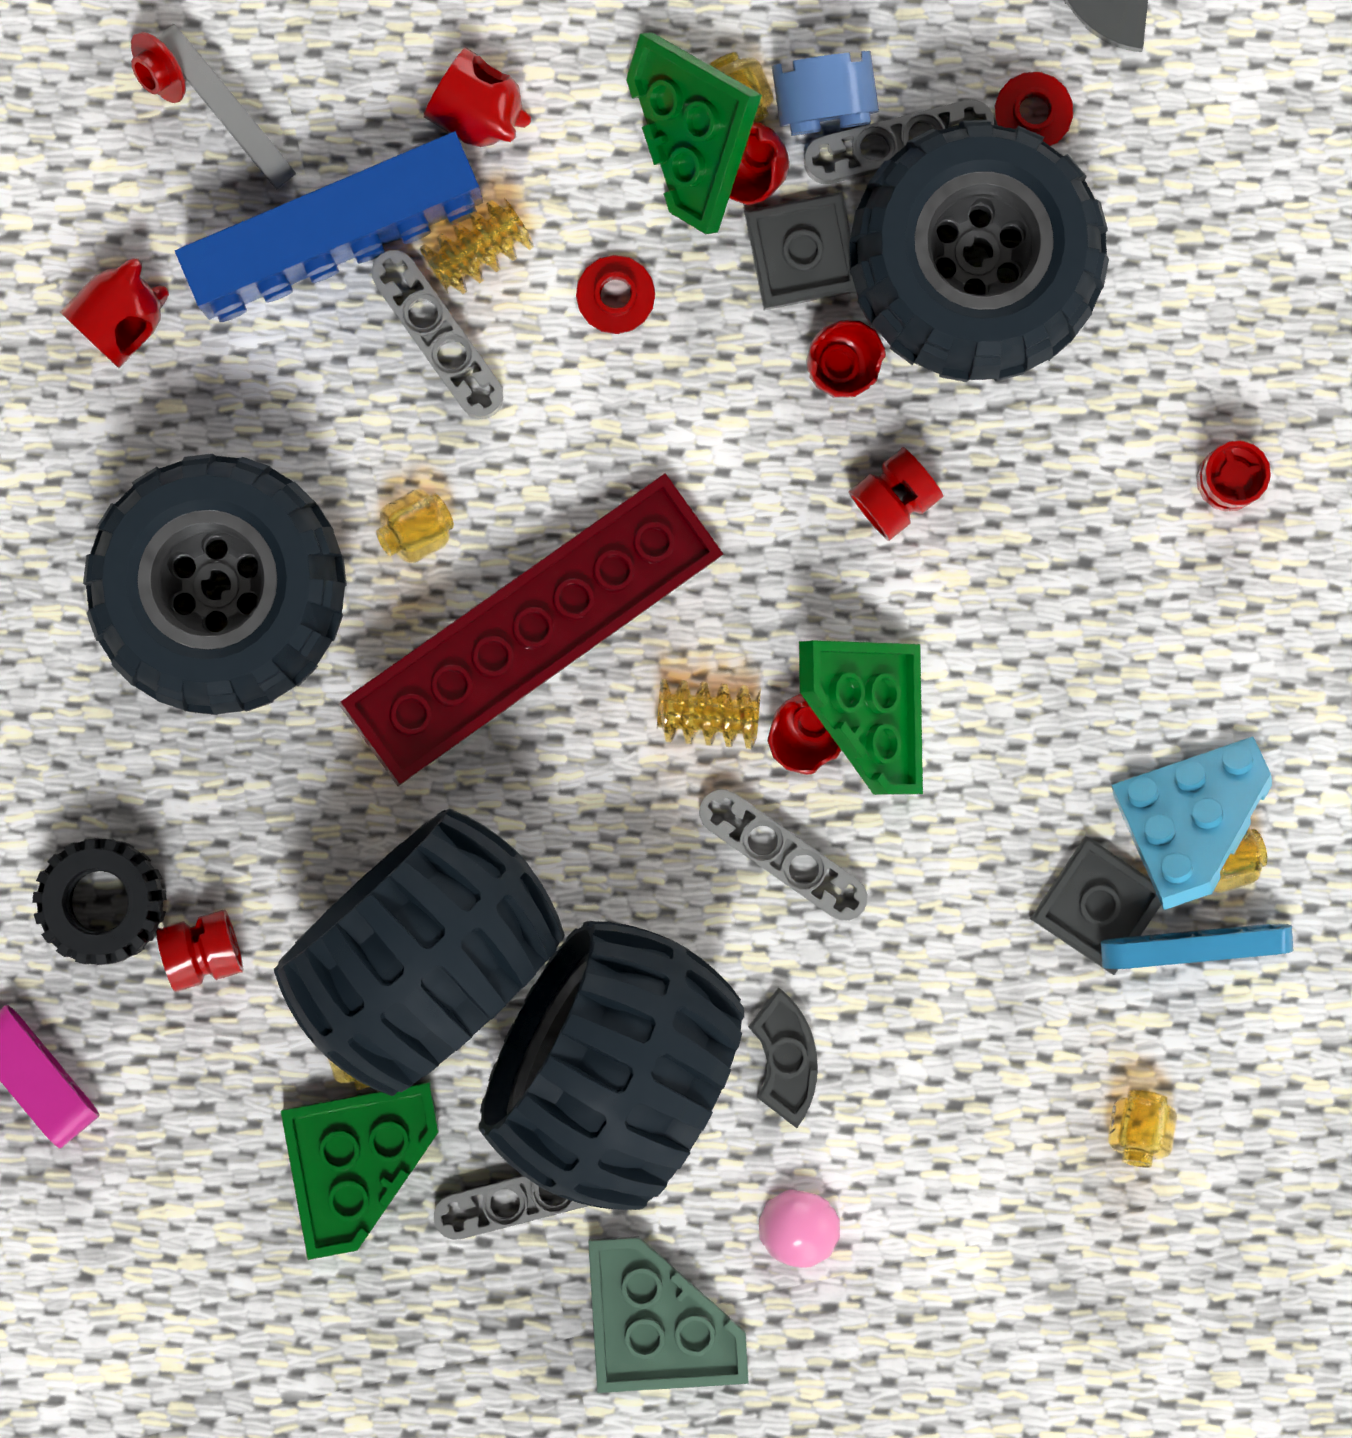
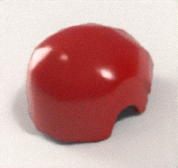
(761, 167)
(845, 358)
(800, 738)

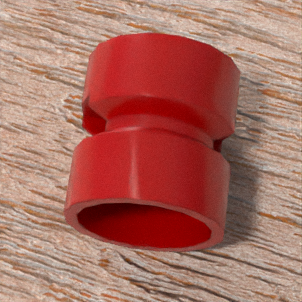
(1233, 476)
(883, 506)
(199, 950)

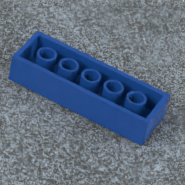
(330, 227)

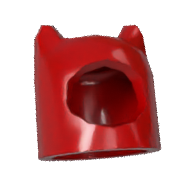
(477, 102)
(117, 311)

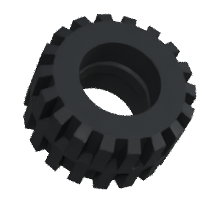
(56, 908)

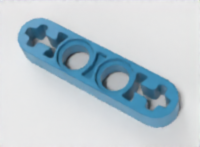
(1196, 946)

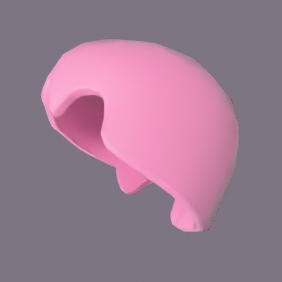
(799, 1228)

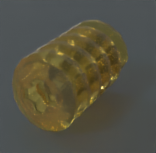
(477, 246)
(708, 713)

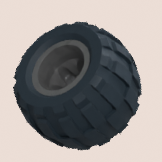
(1023, 190)
(175, 517)

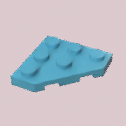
(1193, 817)

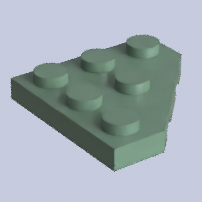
(656, 1324)

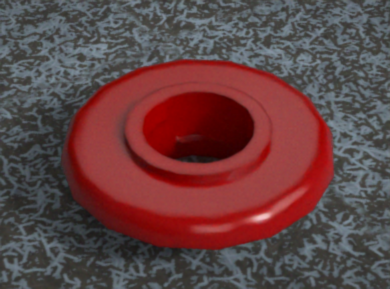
(157, 67)
(1041, 86)
(615, 319)

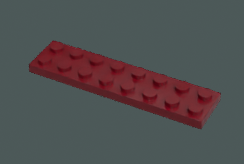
(530, 629)

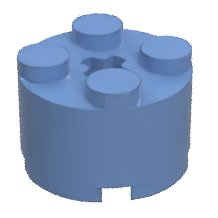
(825, 91)

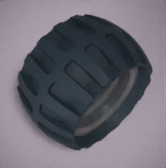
(420, 953)
(612, 1066)

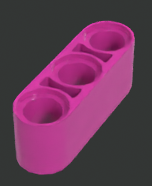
(41, 1082)

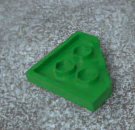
(699, 124)
(870, 707)
(353, 1160)

